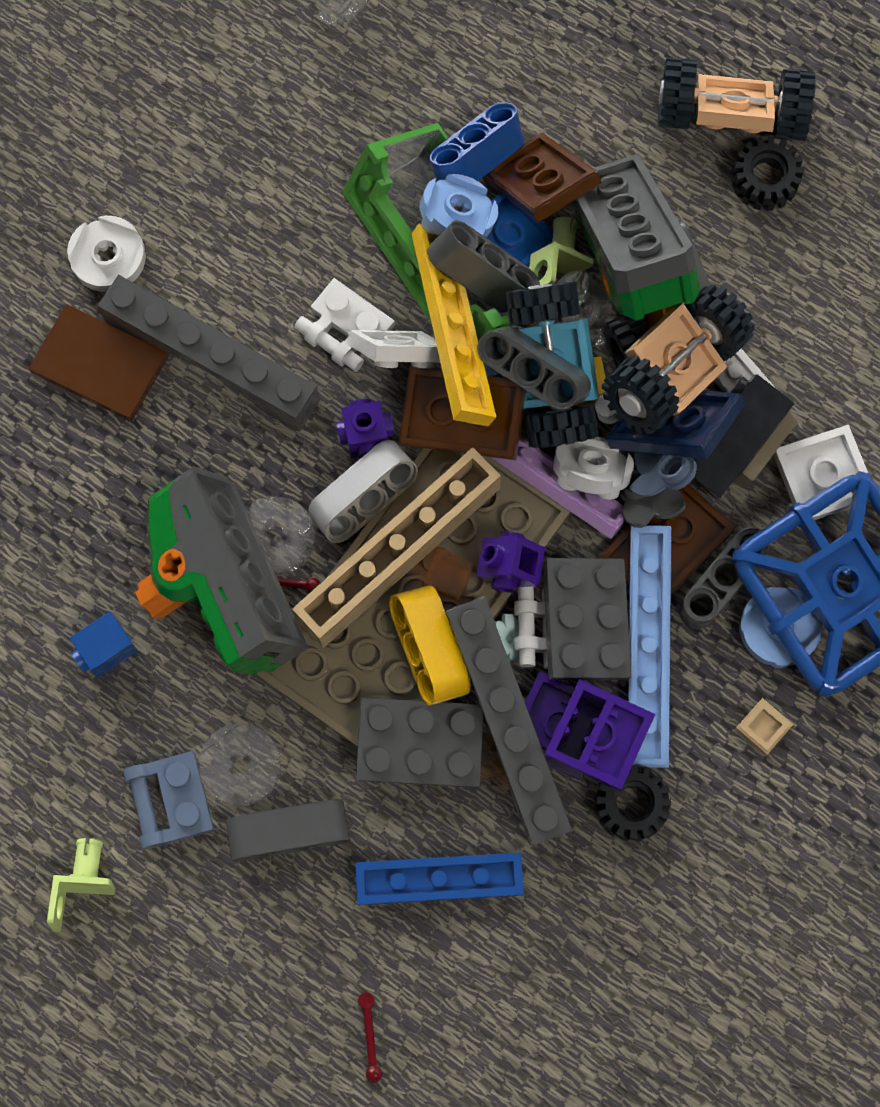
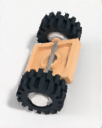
(736, 101)
(677, 359)

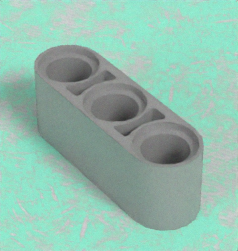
(363, 491)

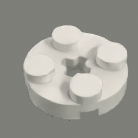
(97, 236)
(592, 468)

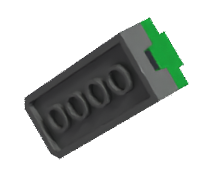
(637, 242)
(212, 556)

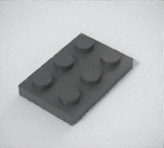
(586, 619)
(419, 743)

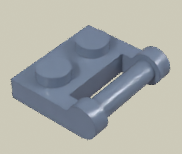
(182, 797)

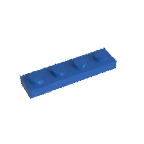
(439, 879)

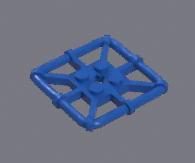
(818, 582)

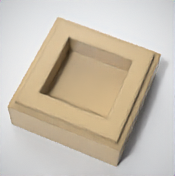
(764, 727)

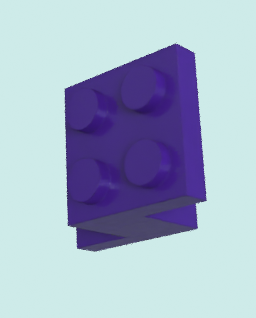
(587, 729)

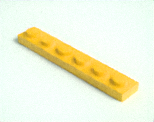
(455, 339)

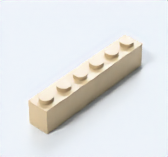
(397, 547)

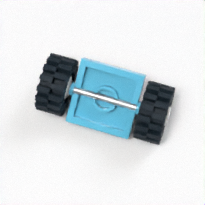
(569, 341)

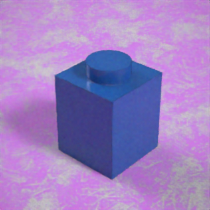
(102, 645)

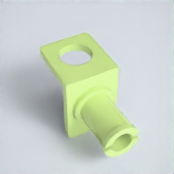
(560, 254)
(81, 881)

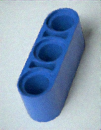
(480, 144)

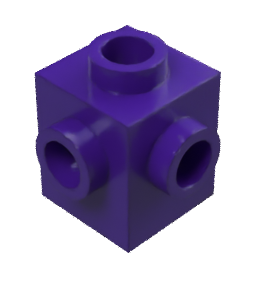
(363, 413)
(510, 562)

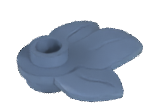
(662, 473)

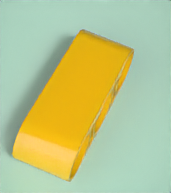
(429, 645)

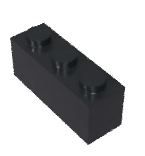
(753, 425)

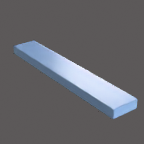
(651, 637)

